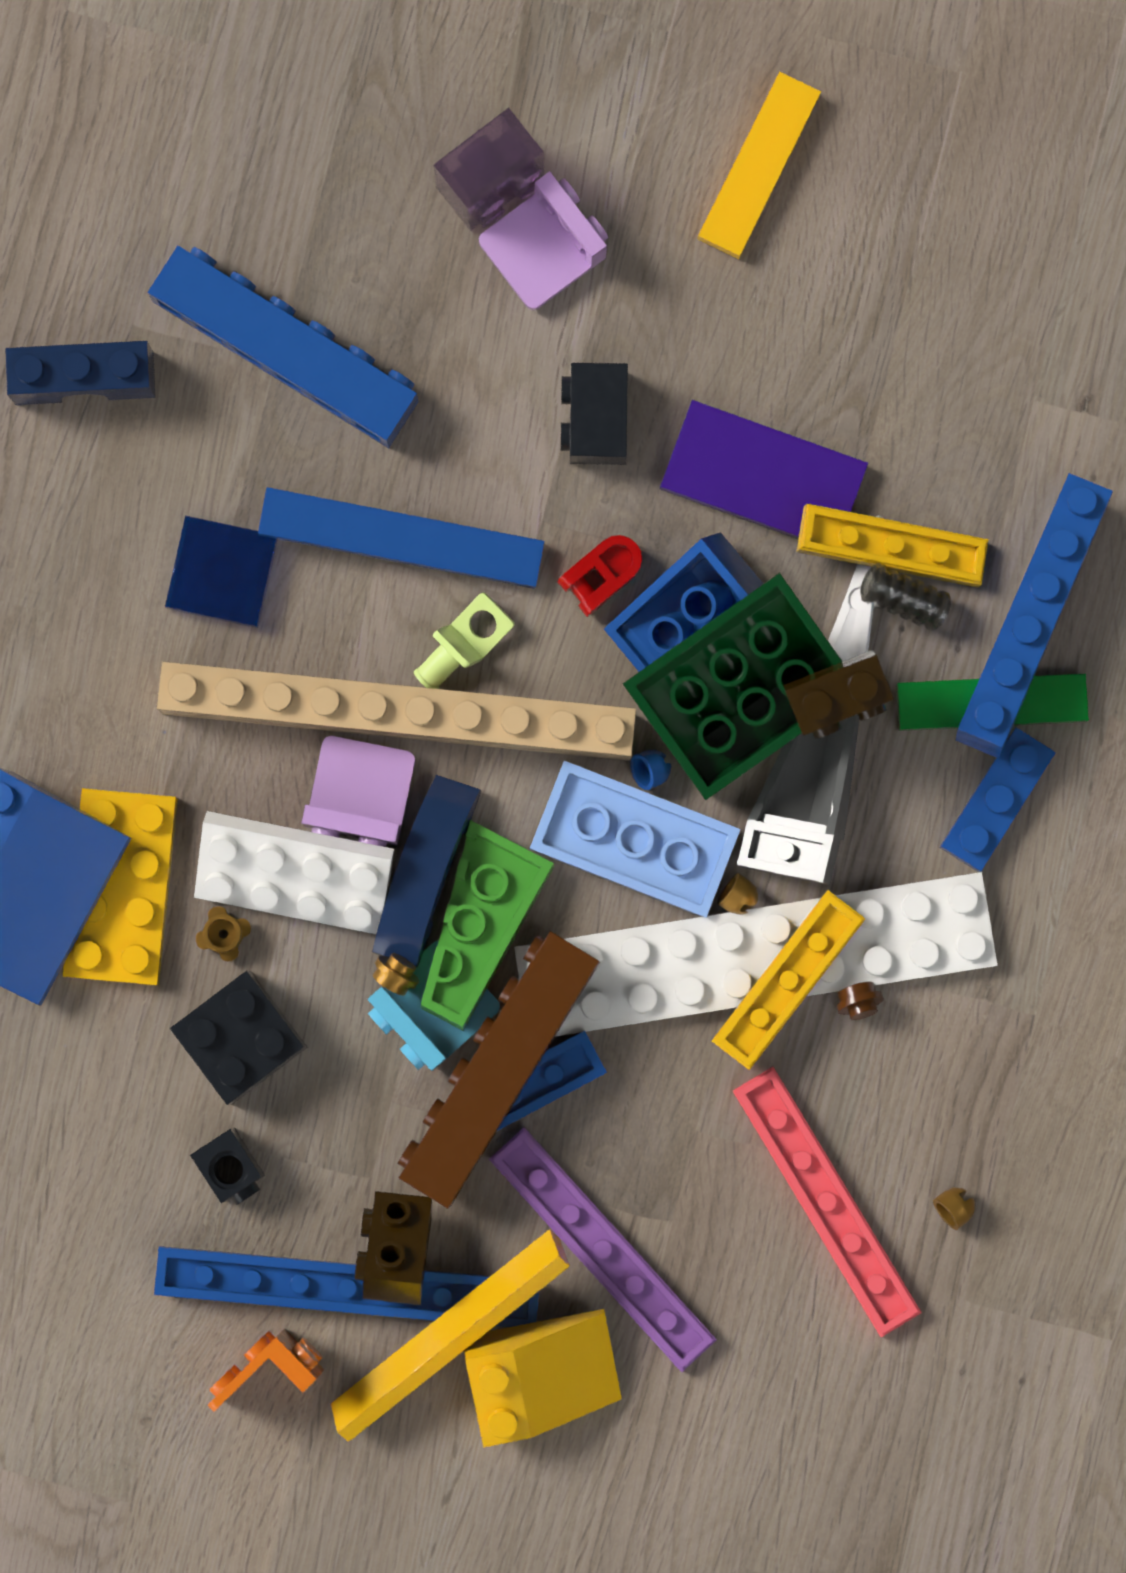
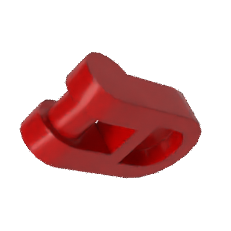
(615, 560)

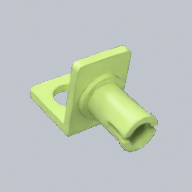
(461, 644)

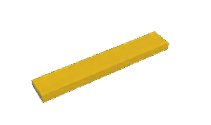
(449, 1335)

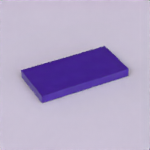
(757, 470)

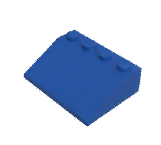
(50, 881)

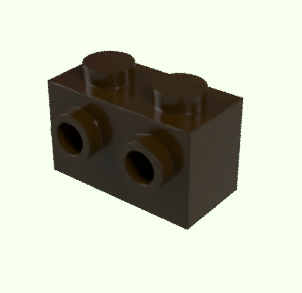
(839, 693)
(396, 1247)

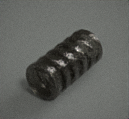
(905, 596)

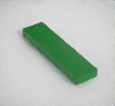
(943, 703)

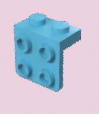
(426, 1036)

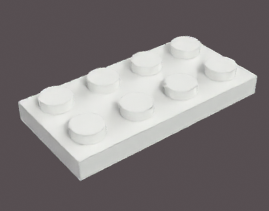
(293, 872)

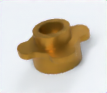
(210, 938)

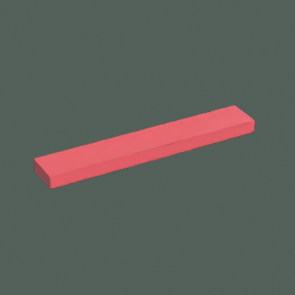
(826, 1201)

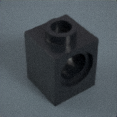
(208, 1159)

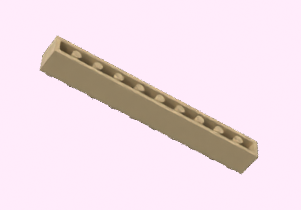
(396, 711)

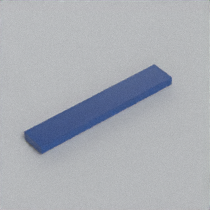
(400, 538)

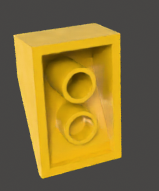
(541, 1375)

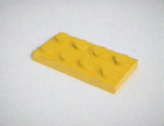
(128, 921)

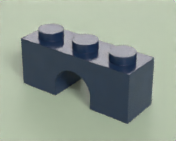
(60, 371)

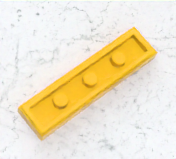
(759, 165)
(892, 543)
(788, 980)

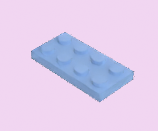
(634, 839)

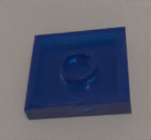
(221, 572)

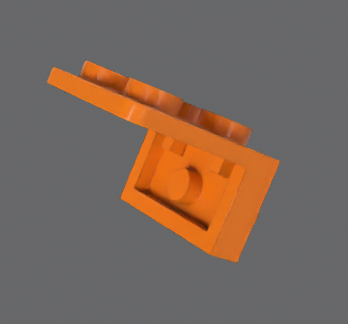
(295, 1359)

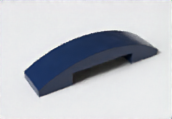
(424, 869)

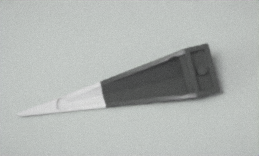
(807, 793)

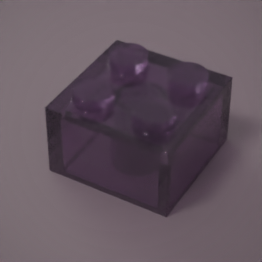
(490, 170)

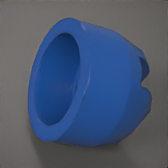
(650, 769)

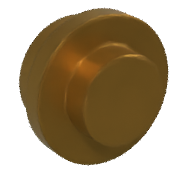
(395, 973)

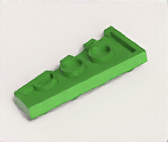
(485, 912)

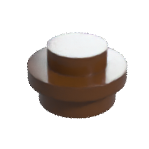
(859, 1000)

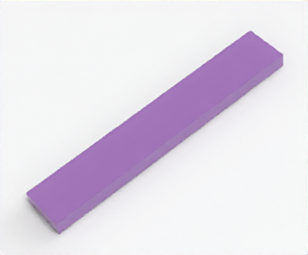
(602, 1249)

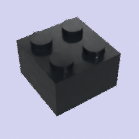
(238, 1037)

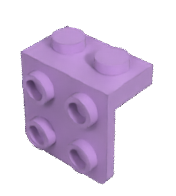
(545, 243)
(360, 791)

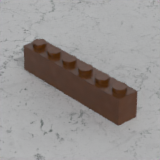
(498, 1070)

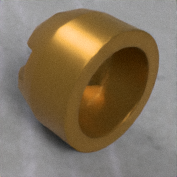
(738, 895)
(953, 1208)

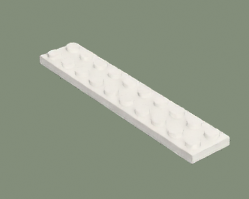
(719, 958)

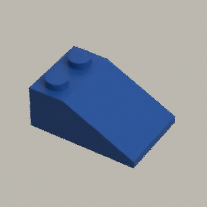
(682, 600)

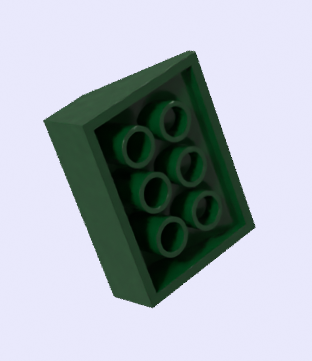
(722, 687)

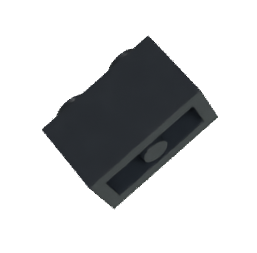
(597, 413)

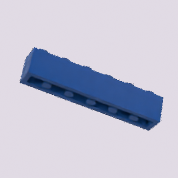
(283, 345)
(1033, 615)

